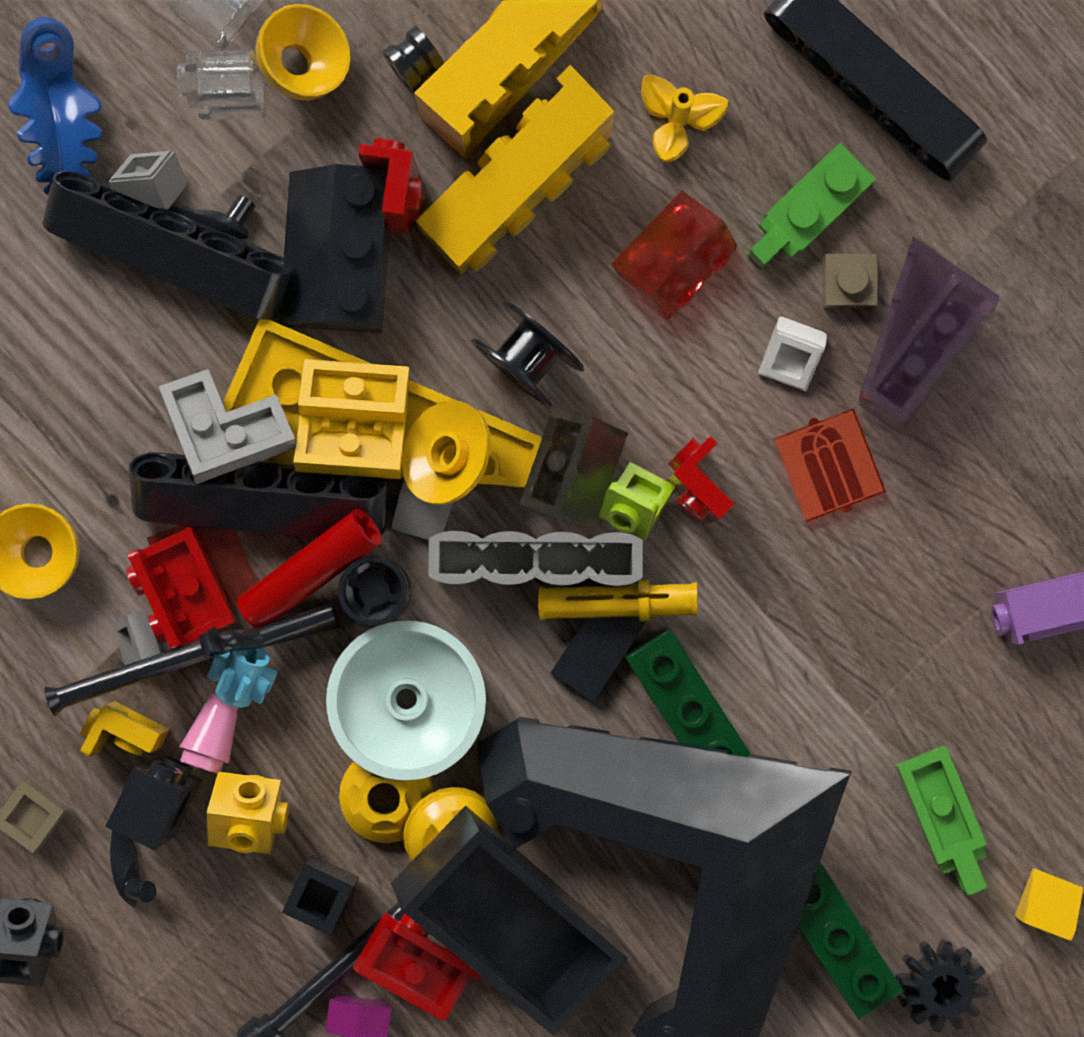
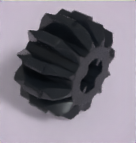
(931, 1003)

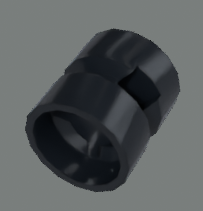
(374, 590)

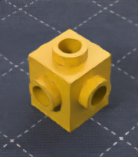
(246, 813)

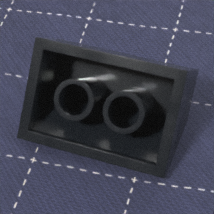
(336, 249)

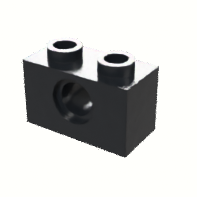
(154, 801)

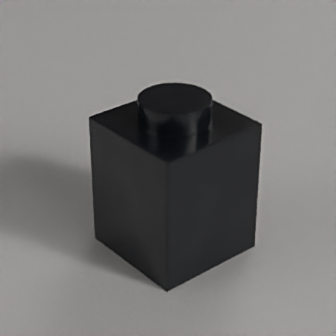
(320, 894)

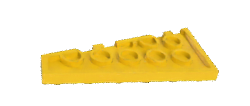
(275, 367)

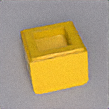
(1050, 904)

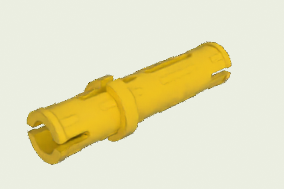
(618, 601)

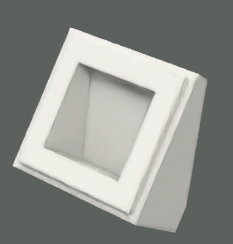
(793, 353)

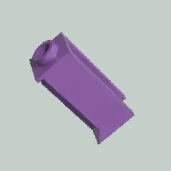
(1040, 609)

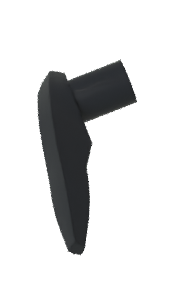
(229, 223)
(127, 872)

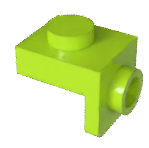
(636, 501)

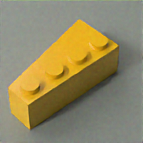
(499, 67)
(519, 174)

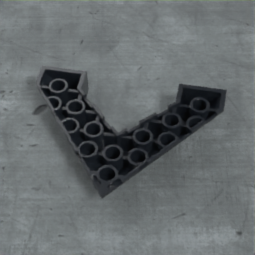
(743, 819)

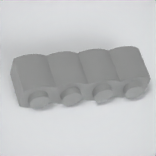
(519, 558)

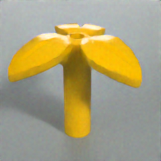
(680, 108)

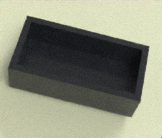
(508, 921)

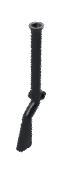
(208, 646)

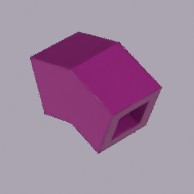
(358, 1017)

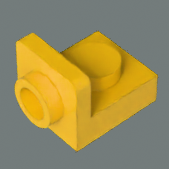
(131, 730)

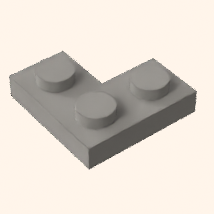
(219, 439)

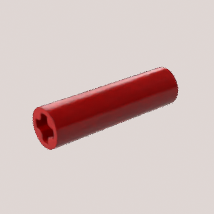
(309, 569)

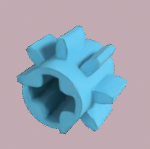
(242, 677)

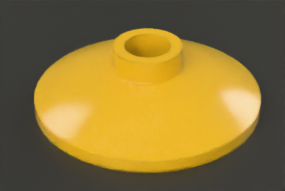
(446, 452)

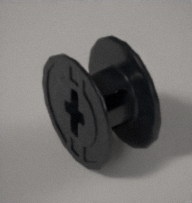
(528, 354)

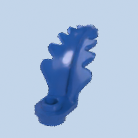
(53, 102)

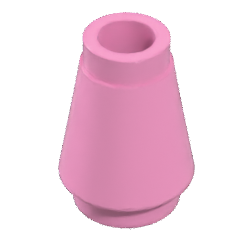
(210, 736)

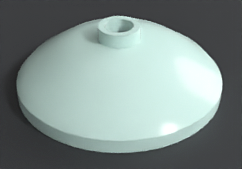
(400, 740)

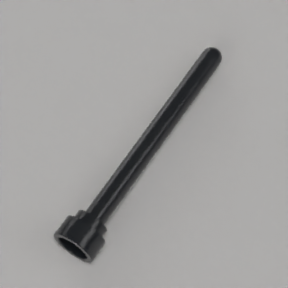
(313, 990)

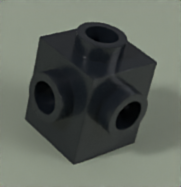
(27, 940)

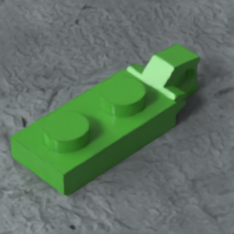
(811, 206)
(945, 816)

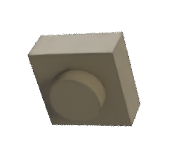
(850, 281)
(30, 815)

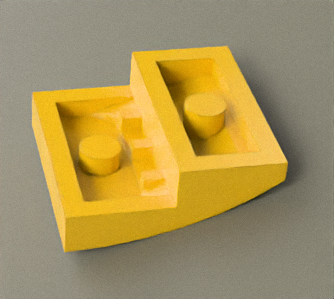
(352, 419)

